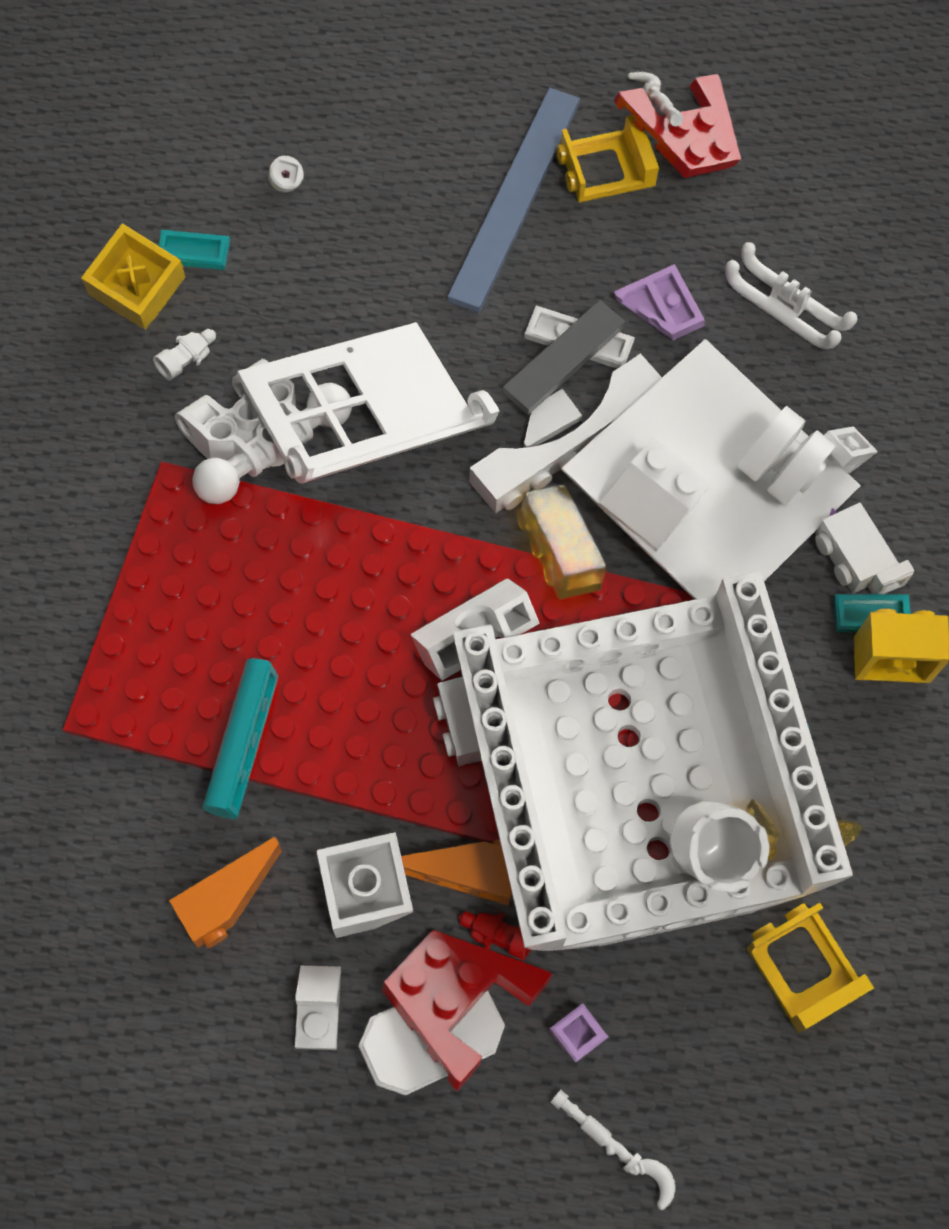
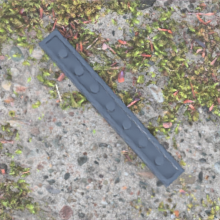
(513, 201)

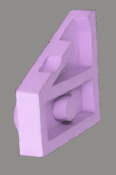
(663, 303)

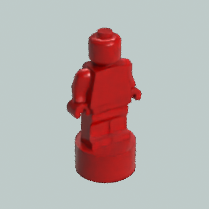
(491, 929)

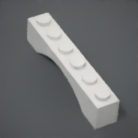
(510, 472)

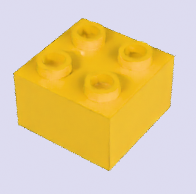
(133, 276)
(901, 646)

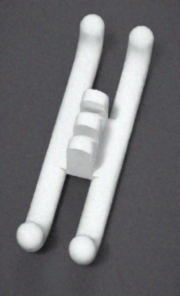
(787, 301)

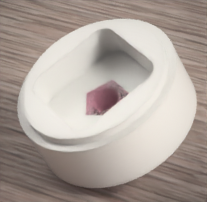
(285, 174)

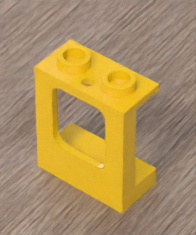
(633, 153)
(822, 998)

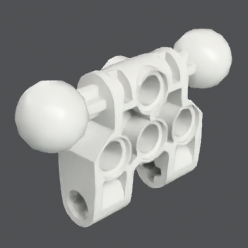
(239, 441)

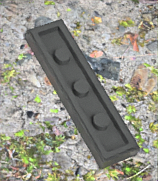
(563, 357)

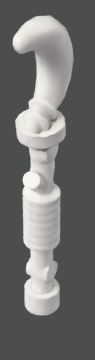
(652, 90)
(634, 1164)

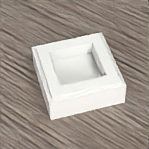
(891, 578)

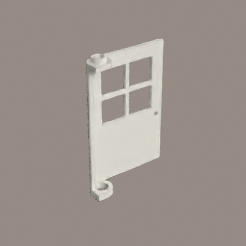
(397, 381)

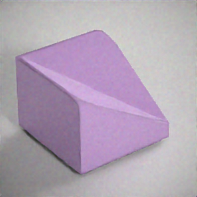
(578, 1033)

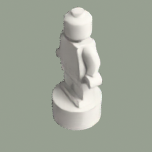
(190, 348)

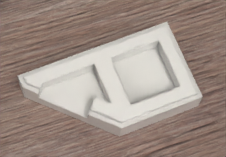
(551, 418)

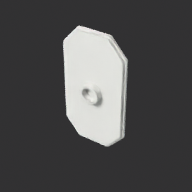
(400, 1058)

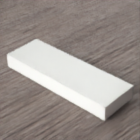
(548, 325)

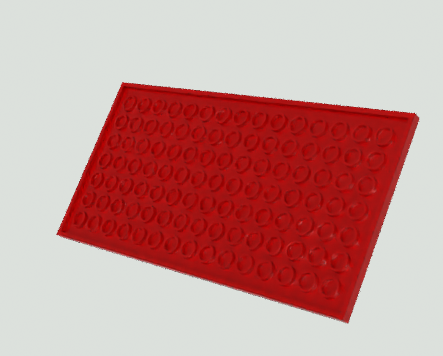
(333, 612)

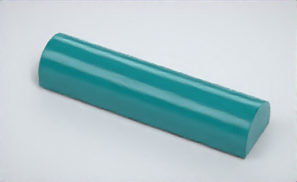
(241, 739)

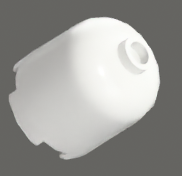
(719, 845)

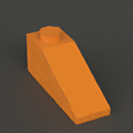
(468, 868)
(219, 900)

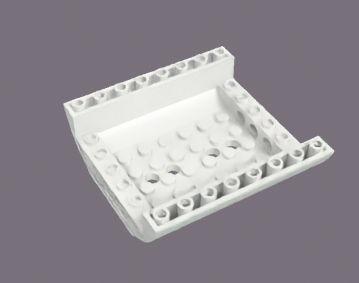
(711, 726)

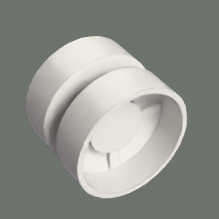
(793, 461)

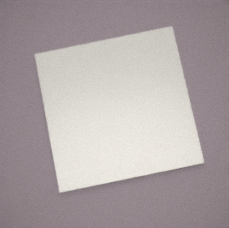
(716, 418)

